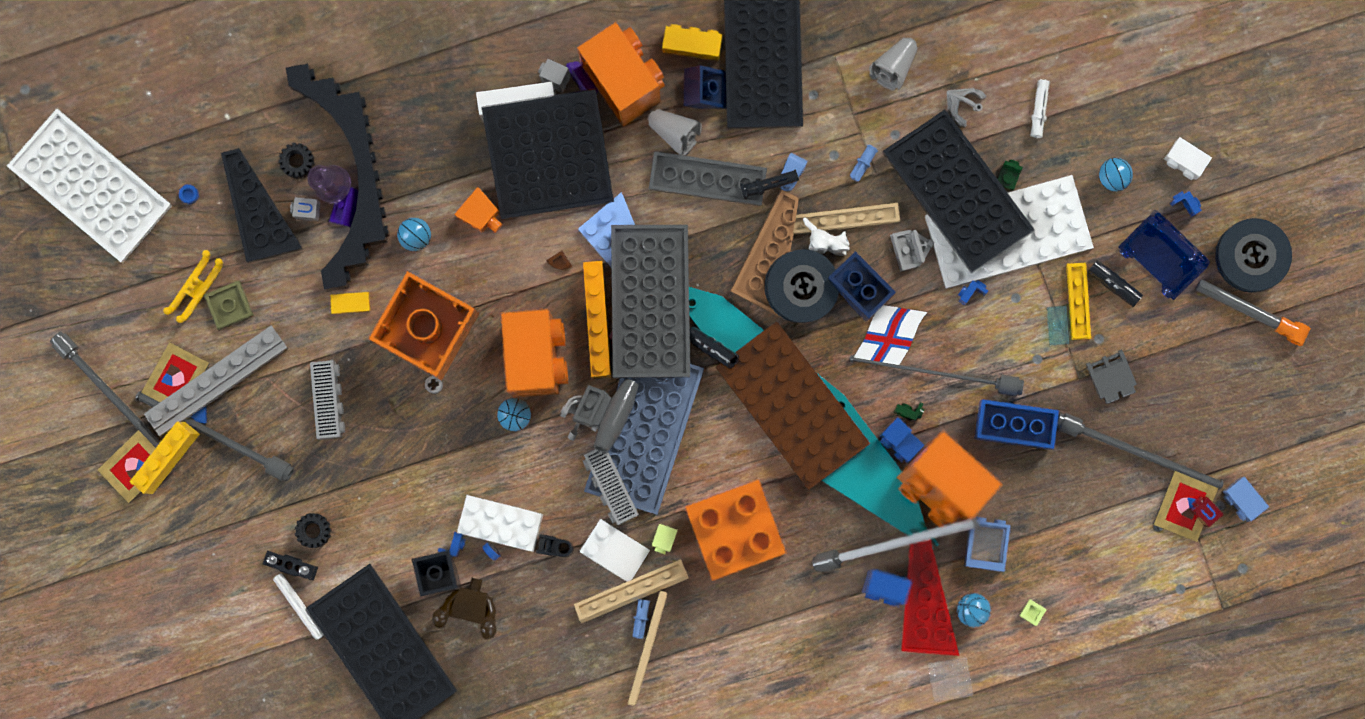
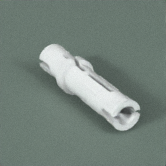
(1040, 109)

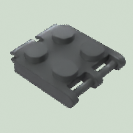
(1112, 377)

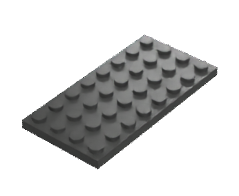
(650, 301)

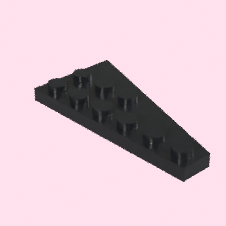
(259, 221)

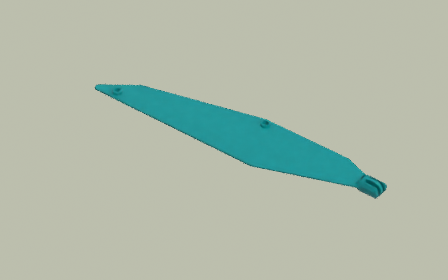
(867, 476)

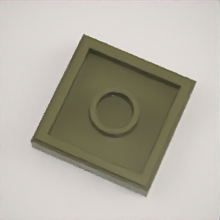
(228, 305)

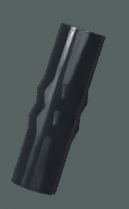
(1115, 283)
(713, 348)

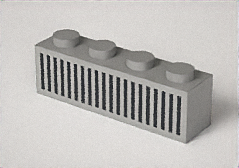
(326, 400)
(611, 485)

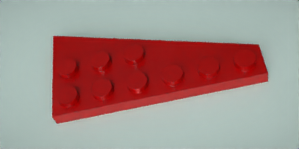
(926, 614)

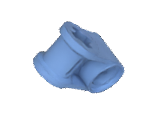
(792, 163)

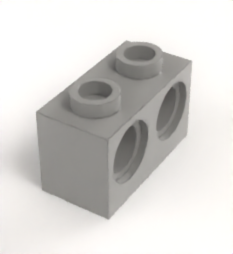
(554, 73)

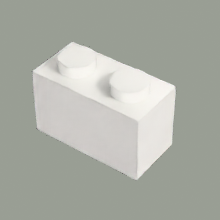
(1187, 159)

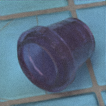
(329, 182)

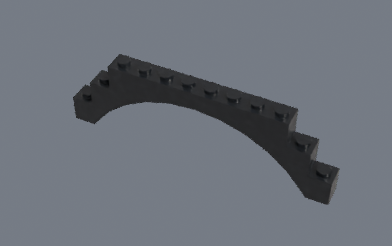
(368, 223)

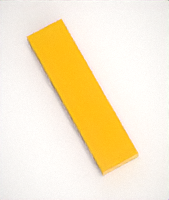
(1078, 301)

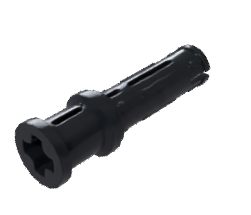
(760, 189)

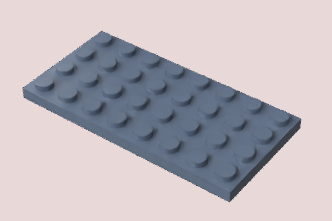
(652, 437)

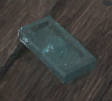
(1057, 325)

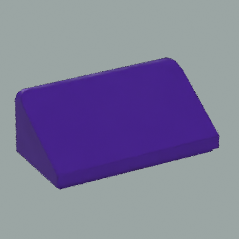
(580, 76)
(344, 210)

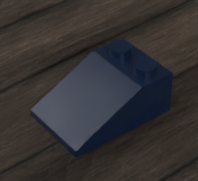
(861, 286)

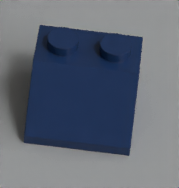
(704, 88)

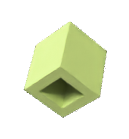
(664, 539)

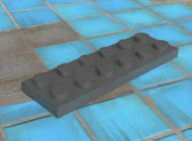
(704, 178)

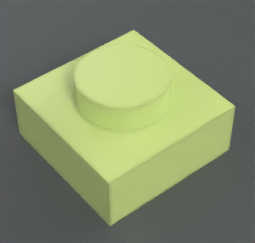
(1032, 612)

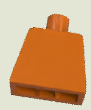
(479, 212)

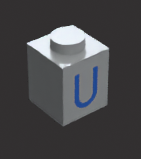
(305, 209)

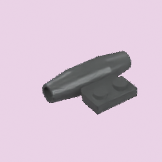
(606, 412)

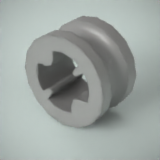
(438, 388)

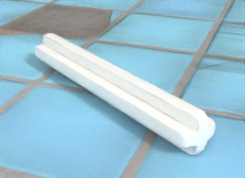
(298, 605)

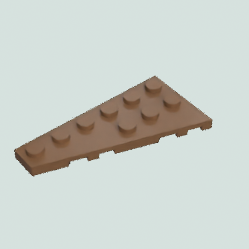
(769, 245)

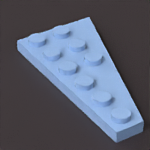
(598, 228)

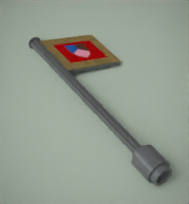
(175, 371)
(132, 455)
(1182, 490)

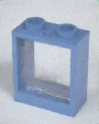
(987, 543)

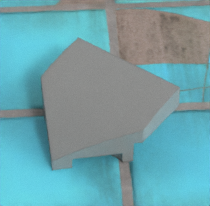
(910, 249)

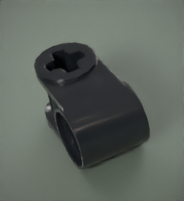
(553, 546)

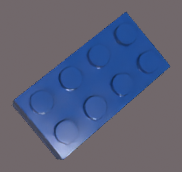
(1016, 424)
(886, 587)

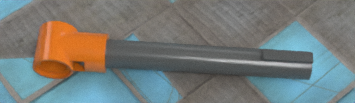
(1294, 331)

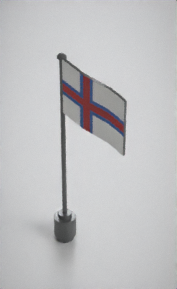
(891, 338)

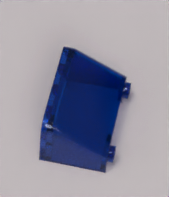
(1165, 254)

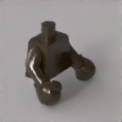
(469, 605)

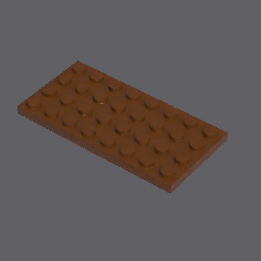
(793, 406)

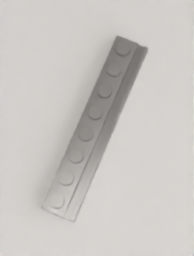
(216, 381)

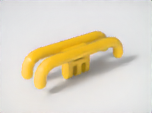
(194, 287)

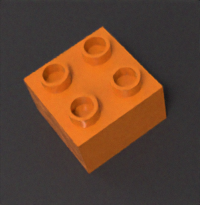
(620, 74)
(424, 325)
(531, 353)
(947, 481)
(735, 529)

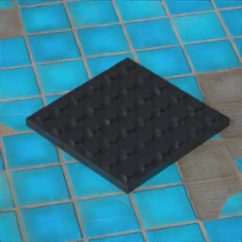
(547, 153)

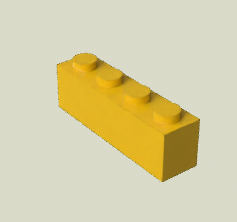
(164, 457)

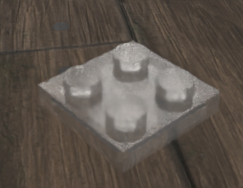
(950, 679)

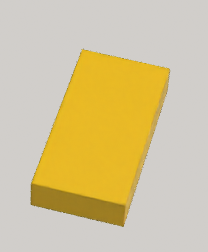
(350, 303)

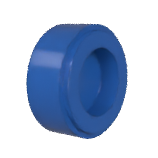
(188, 194)
(491, 551)

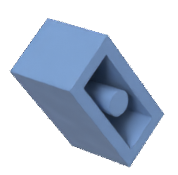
(1244, 499)

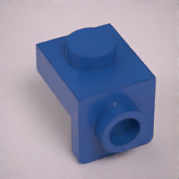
(1190, 203)
(966, 292)
(457, 543)

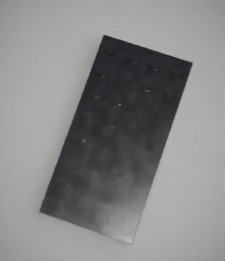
(763, 64)
(958, 191)
(381, 647)

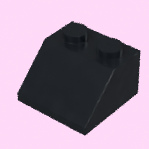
(435, 573)

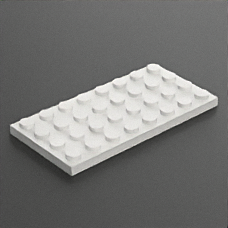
(89, 185)
(1059, 231)

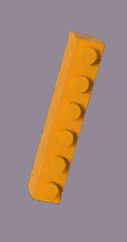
(597, 319)

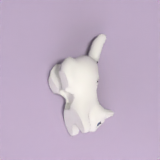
(822, 241)

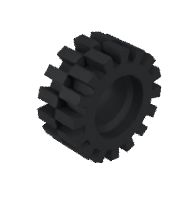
(285, 157)
(301, 530)

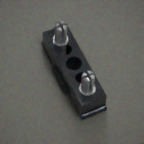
(306, 571)

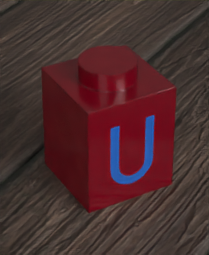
(1206, 511)

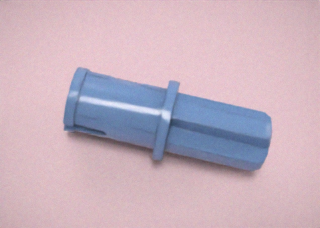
(863, 163)
(640, 619)

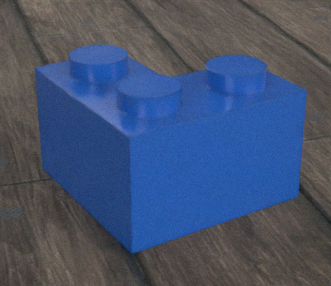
(901, 440)

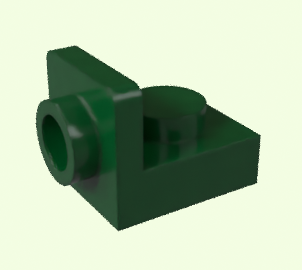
(1009, 174)
(906, 411)

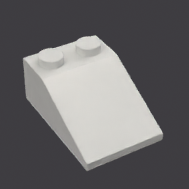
(614, 550)

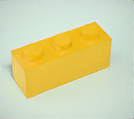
(692, 42)

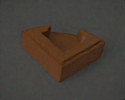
(559, 261)

